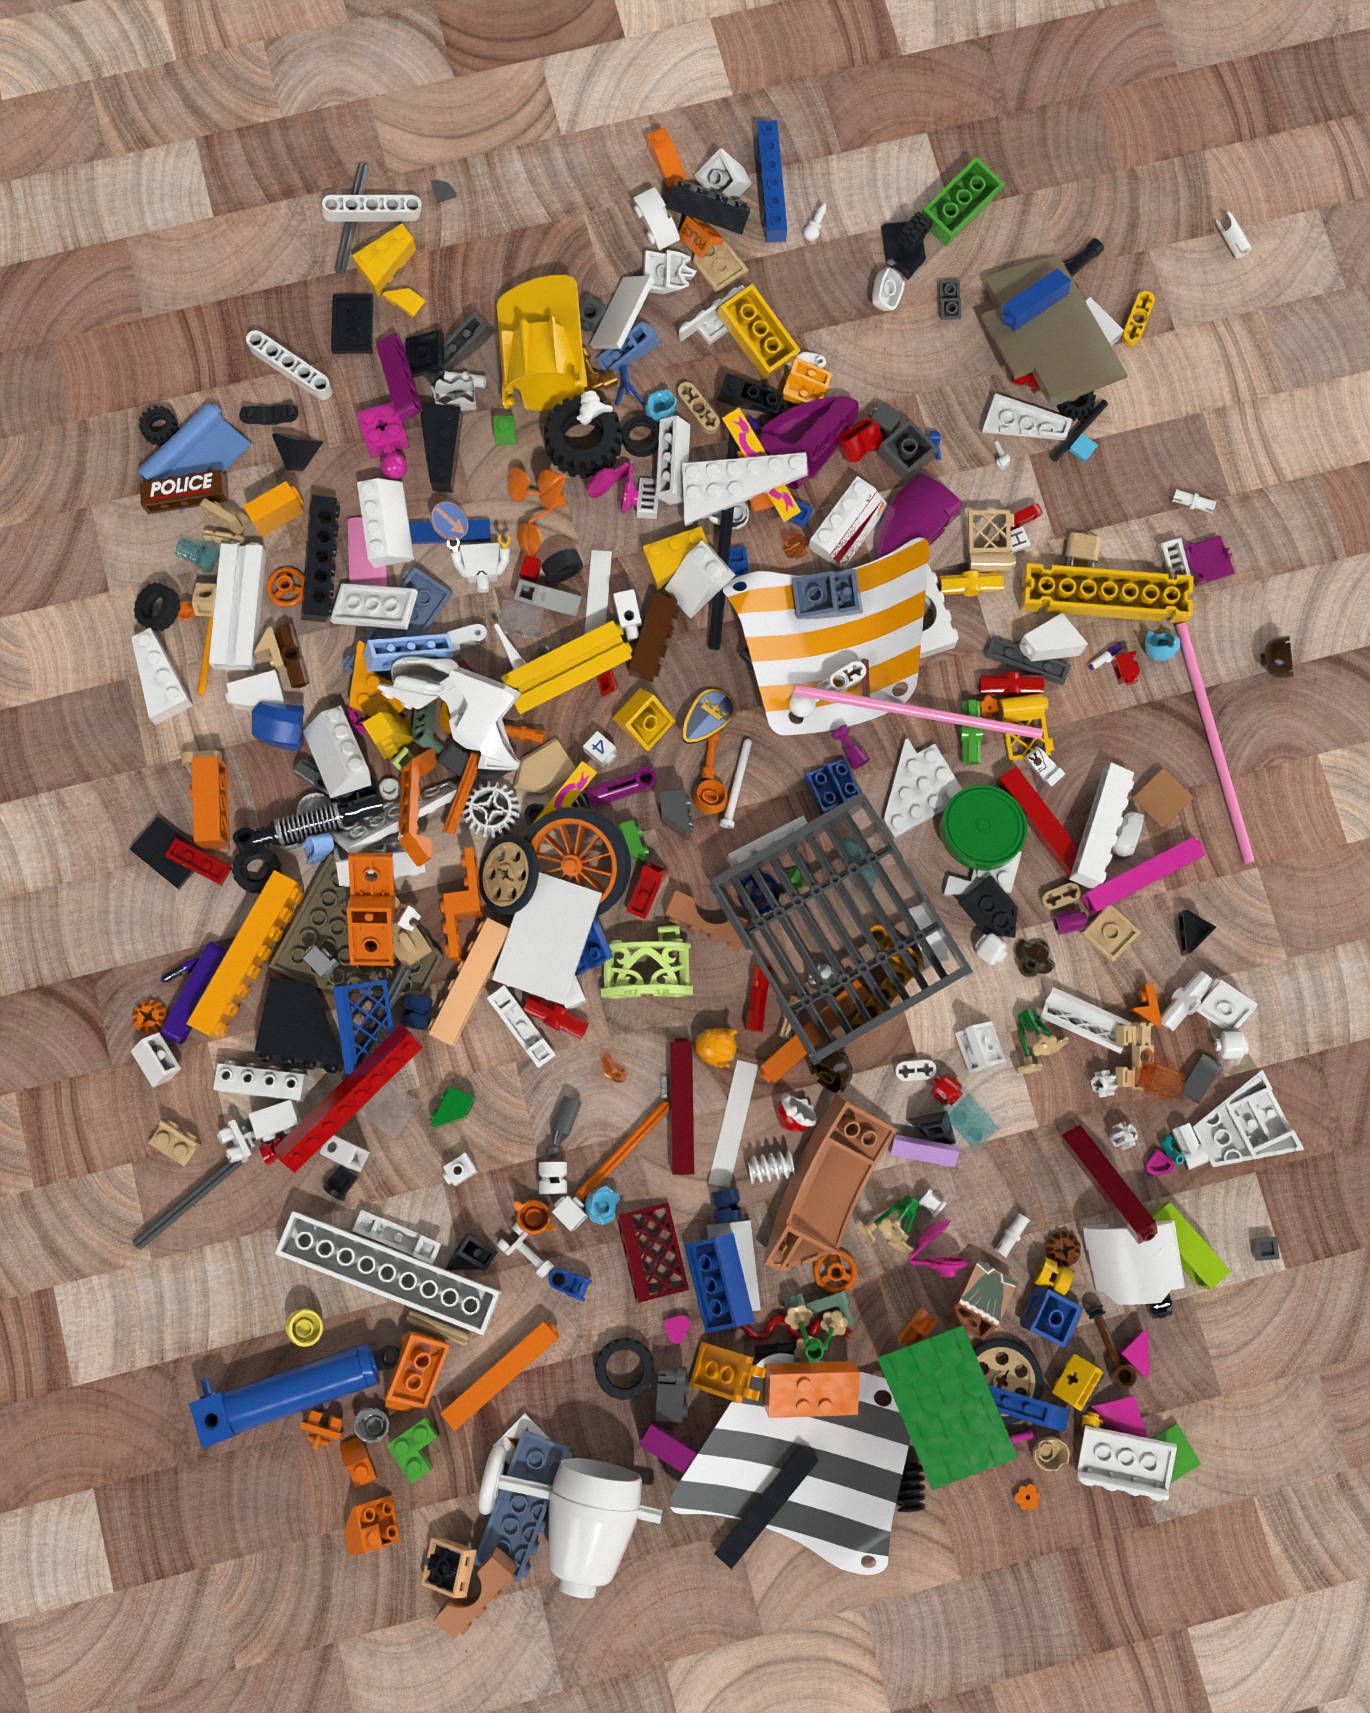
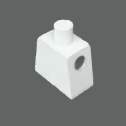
(625, 605)
(345, 1153)

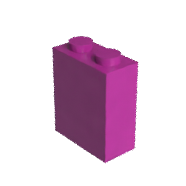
(668, 1447)

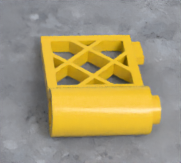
(1025, 709)

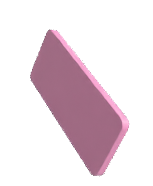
(360, 568)

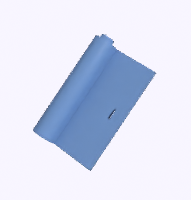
(197, 447)

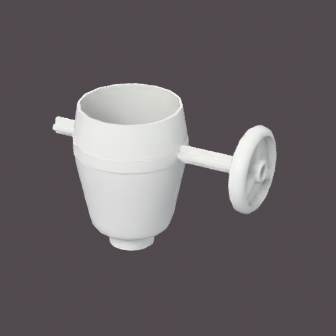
(589, 1516)

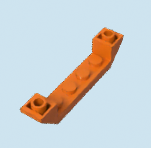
(416, 846)

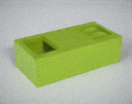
(1196, 1256)

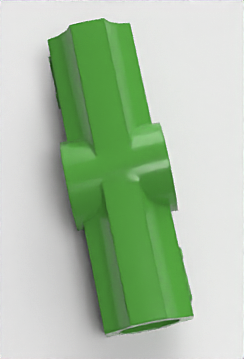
(971, 736)

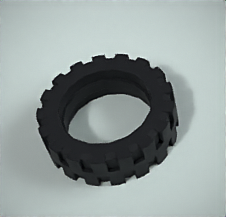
(648, 1369)

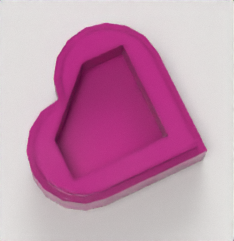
(1158, 1163)
(677, 1327)

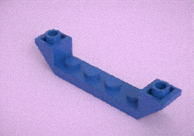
(1030, 1409)

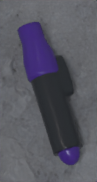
(181, 970)

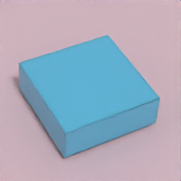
(1083, 448)

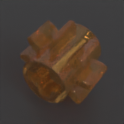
(795, 546)

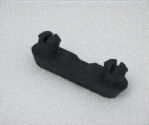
(268, 415)

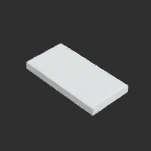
(622, 312)
(374, 606)
(744, 1241)

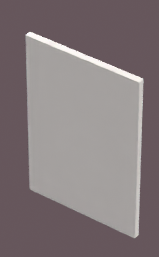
(548, 939)

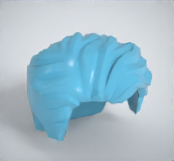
(660, 405)
(1161, 646)
(601, 1205)

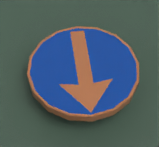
(449, 520)

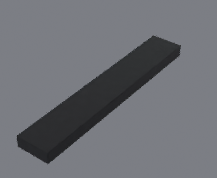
(766, 1507)

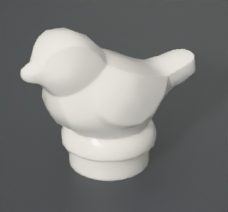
(591, 407)

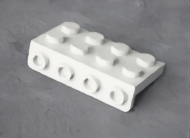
(1126, 1463)

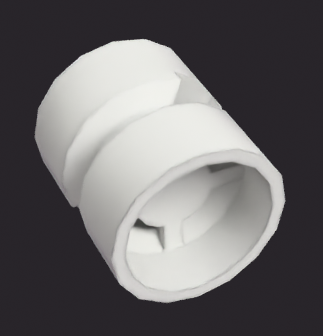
(552, 1169)

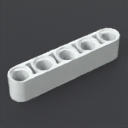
(363, 214)
(285, 357)

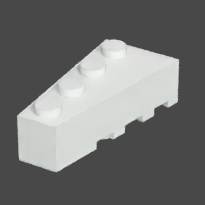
(159, 680)

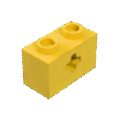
(1077, 1393)

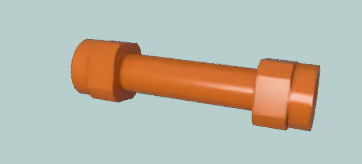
(708, 771)

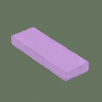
(924, 1150)

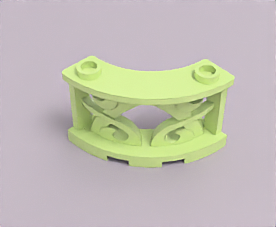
(668, 989)

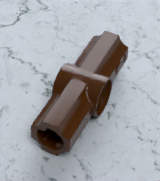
(295, 667)

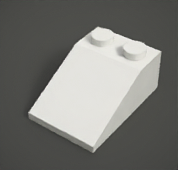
(698, 579)

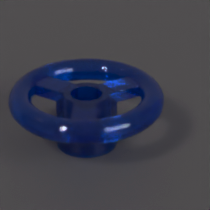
(754, 897)

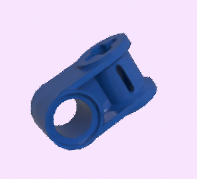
(571, 1284)

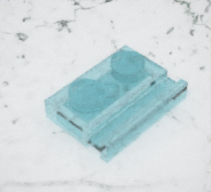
(972, 1122)

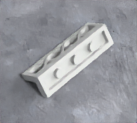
(1085, 1016)

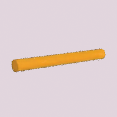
(204, 672)

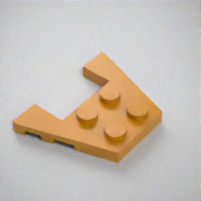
(364, 690)

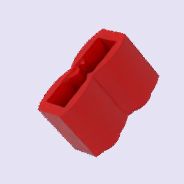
(860, 439)

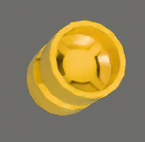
(1061, 1280)

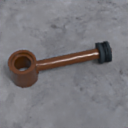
(1096, 1312)

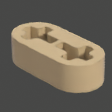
(186, 757)
(1063, 901)

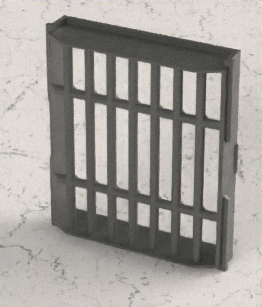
(788, 845)

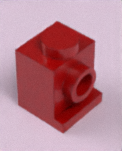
(1126, 668)

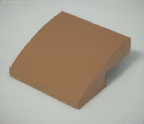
(1163, 797)

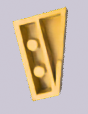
(384, 257)
(667, 554)
(389, 733)

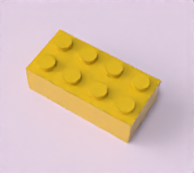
(758, 331)

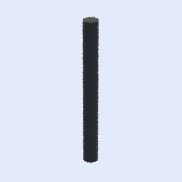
(1079, 430)

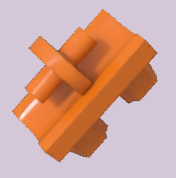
(917, 1328)
(313, 1425)

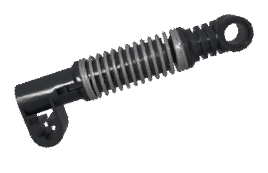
(337, 814)

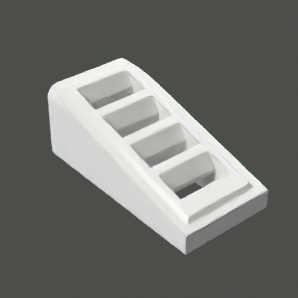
(647, 513)
(1177, 543)

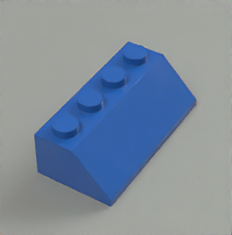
(719, 1283)

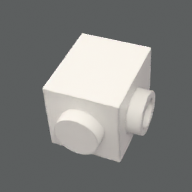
(570, 1212)

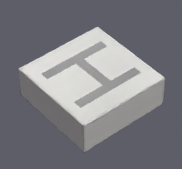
(1019, 540)

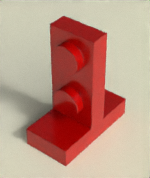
(646, 889)

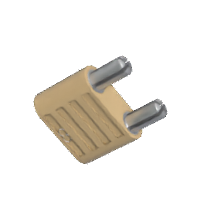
(1082, 549)

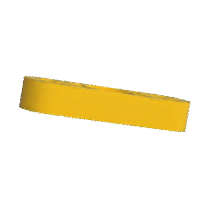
(1136, 310)

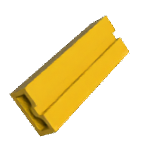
(568, 666)

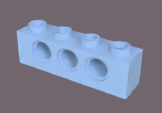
(382, 653)

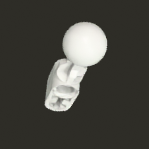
(805, 706)

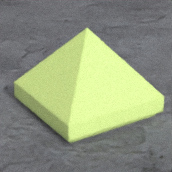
(402, 759)
(667, 933)

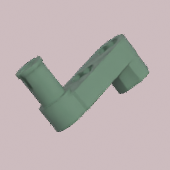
(424, 727)
(839, 1301)

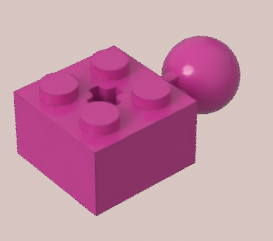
(385, 442)

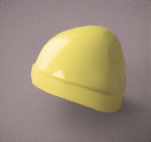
(303, 1327)

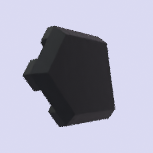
(898, 256)
(991, 908)

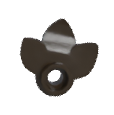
(1034, 955)

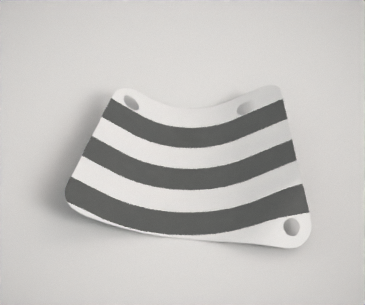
(843, 1502)

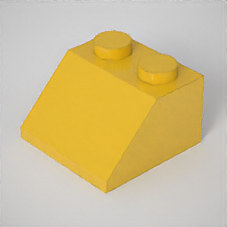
(644, 719)

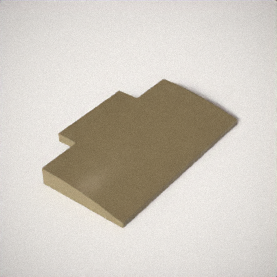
(1059, 345)

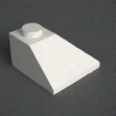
(723, 175)

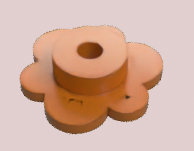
(989, 707)
(1031, 1502)

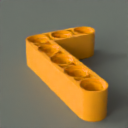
(900, 969)

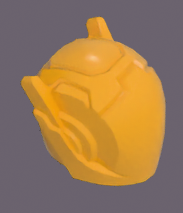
(716, 1046)

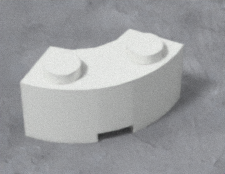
(655, 217)
(934, 940)

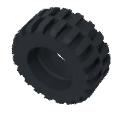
(581, 461)

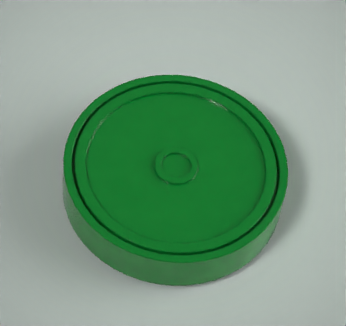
(983, 827)

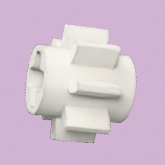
(1104, 1083)
(1123, 1135)

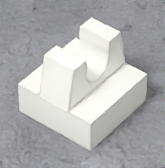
(403, 916)

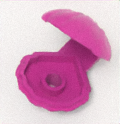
(604, 479)
(945, 1265)

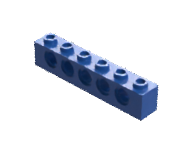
(771, 181)

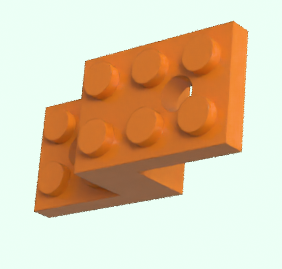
(462, 906)
(371, 909)

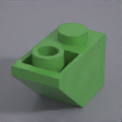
(631, 834)

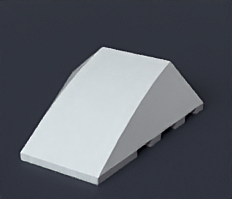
(1246, 1126)

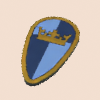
(708, 715)

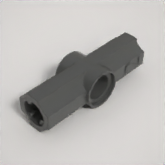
(311, 774)

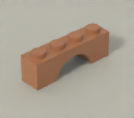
(683, 911)
(458, 1612)

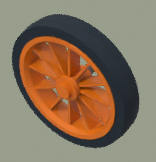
(573, 862)

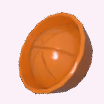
(710, 797)

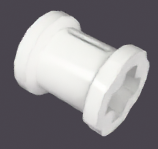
(932, 1203)

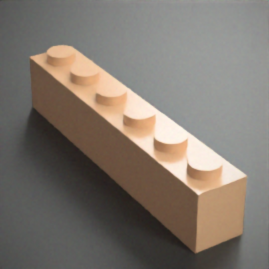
(470, 982)

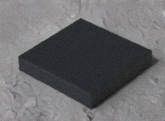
(425, 353)

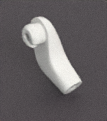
(815, 359)

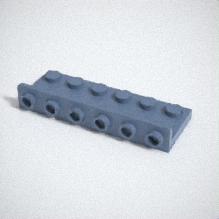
(428, 604)
(519, 1516)

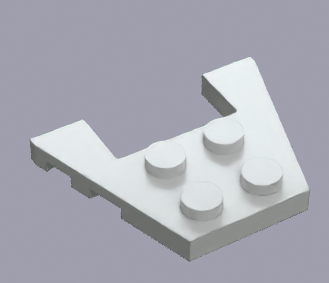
(1003, 876)

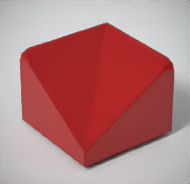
(530, 568)

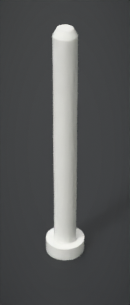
(727, 821)

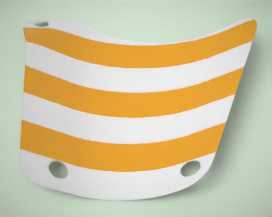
(811, 650)

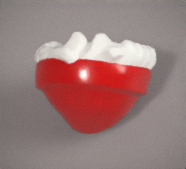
(795, 1113)

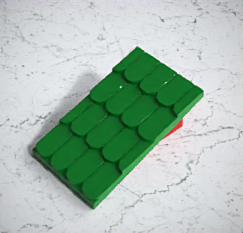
(947, 1407)

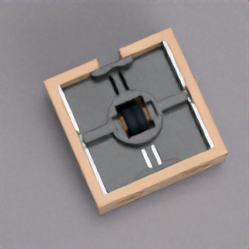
(449, 1567)

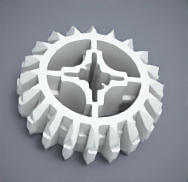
(488, 827)

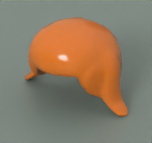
(533, 1217)

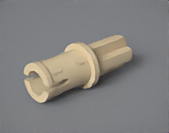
(786, 1030)

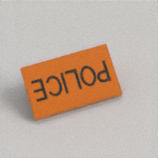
(699, 236)

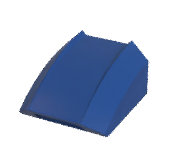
(279, 725)
(1051, 1316)

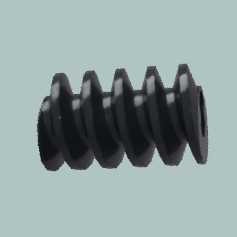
(912, 1488)

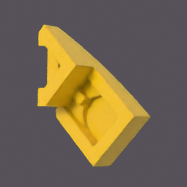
(405, 299)

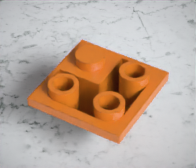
(371, 1526)

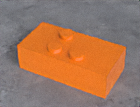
(210, 803)
(811, 1389)

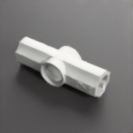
(1186, 1000)

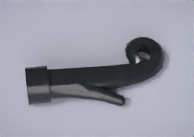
(1077, 262)

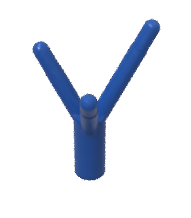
(627, 386)

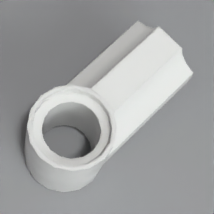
(1188, 1145)

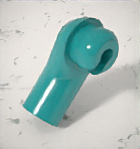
(1166, 1143)

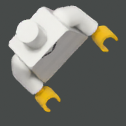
(481, 561)

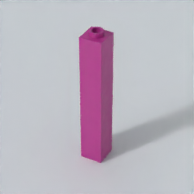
(1143, 875)

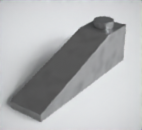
(463, 343)

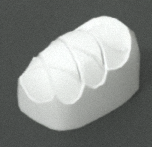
(887, 289)
(1128, 834)

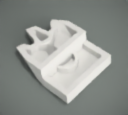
(667, 270)

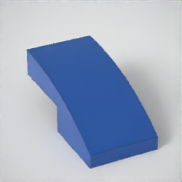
(739, 565)

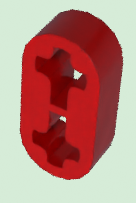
(1026, 515)

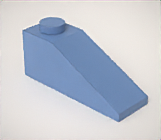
(638, 343)

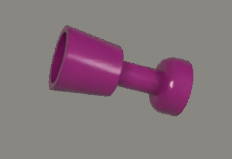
(855, 754)

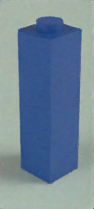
(1035, 299)

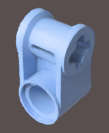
(317, 847)

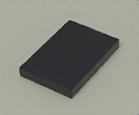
(352, 324)
(152, 849)

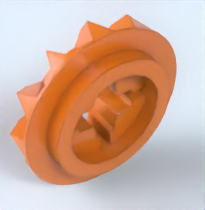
(159, 1014)

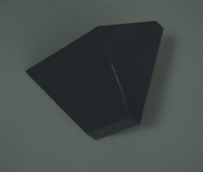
(296, 450)
(1192, 931)
(935, 1127)
(471, 1254)

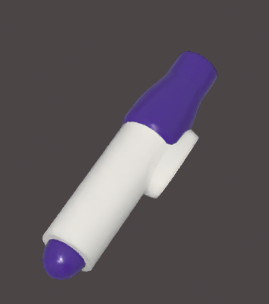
(1106, 656)

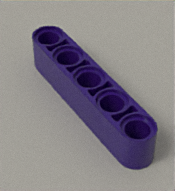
(207, 965)

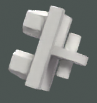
(239, 1139)

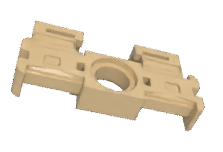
(1140, 1036)

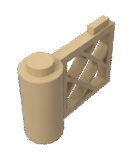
(990, 559)

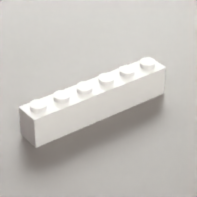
(1101, 826)

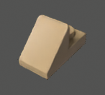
(270, 647)

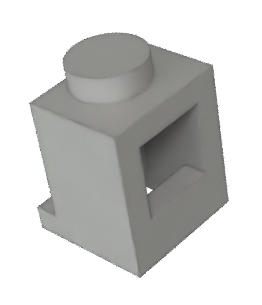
(320, 960)

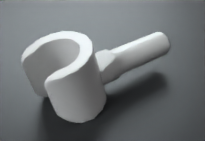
(1003, 460)

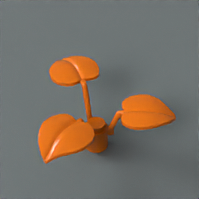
(551, 495)

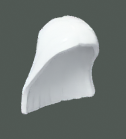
(423, 667)

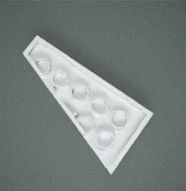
(728, 482)
(372, 829)

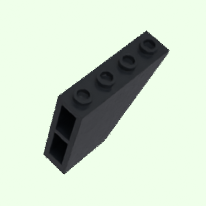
(296, 1028)

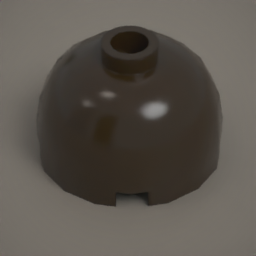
(1278, 657)
(834, 1072)

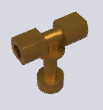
(594, 379)

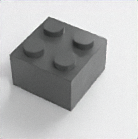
(907, 450)

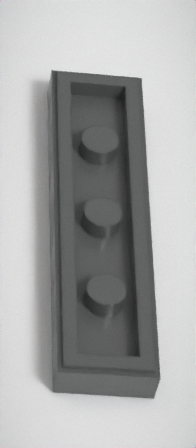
(1011, 655)

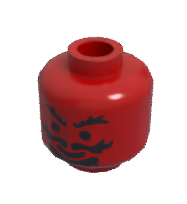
(946, 1089)

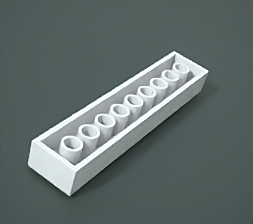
(388, 1272)

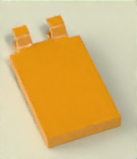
(725, 1373)

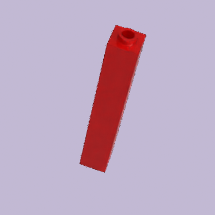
(1041, 819)

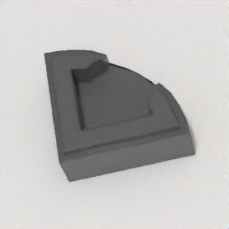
(443, 191)

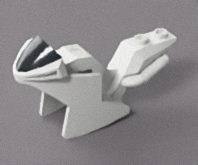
(475, 713)

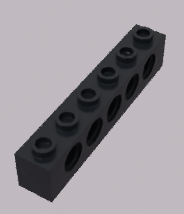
(320, 507)

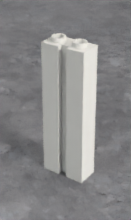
(237, 606)

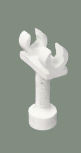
(543, 1267)

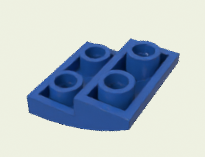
(832, 785)
(595, 950)

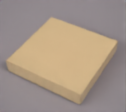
(1110, 933)

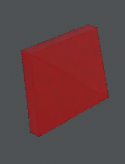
(607, 683)

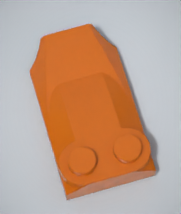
(416, 1371)

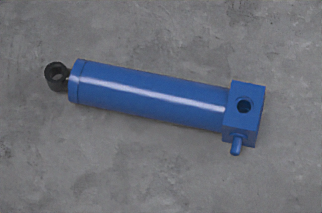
(287, 1392)

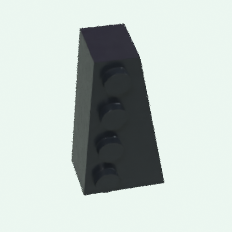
(442, 439)

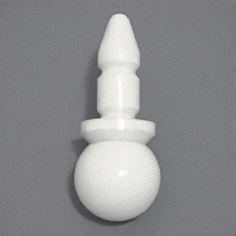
(811, 231)

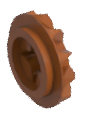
(1054, 1242)

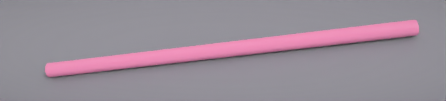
(916, 711)
(1215, 743)

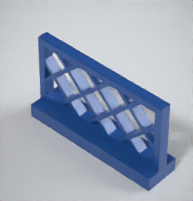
(345, 1020)

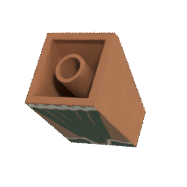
(981, 1300)

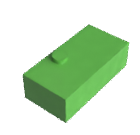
(962, 201)

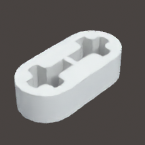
(916, 1076)

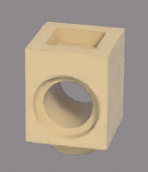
(204, 599)

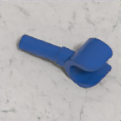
(935, 437)

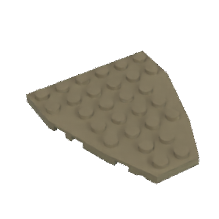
(324, 924)

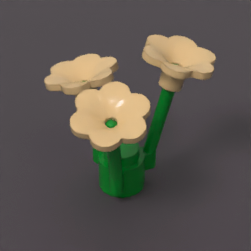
(1045, 1044)
(892, 1229)
(810, 1348)

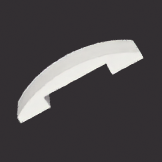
(521, 1026)
(397, 1236)

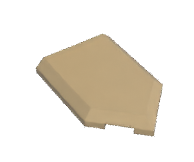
(720, 266)
(544, 768)

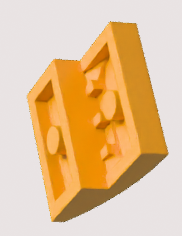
(805, 382)

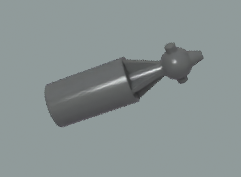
(562, 1124)

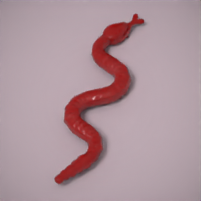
(779, 1318)

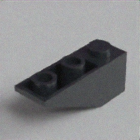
(748, 395)

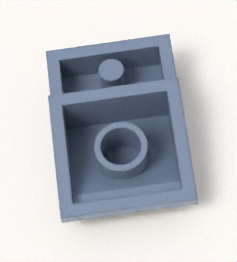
(827, 595)

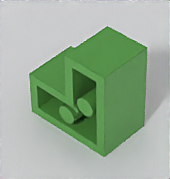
(408, 1449)

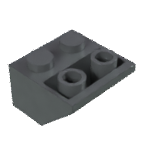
(675, 810)

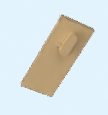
(408, 944)

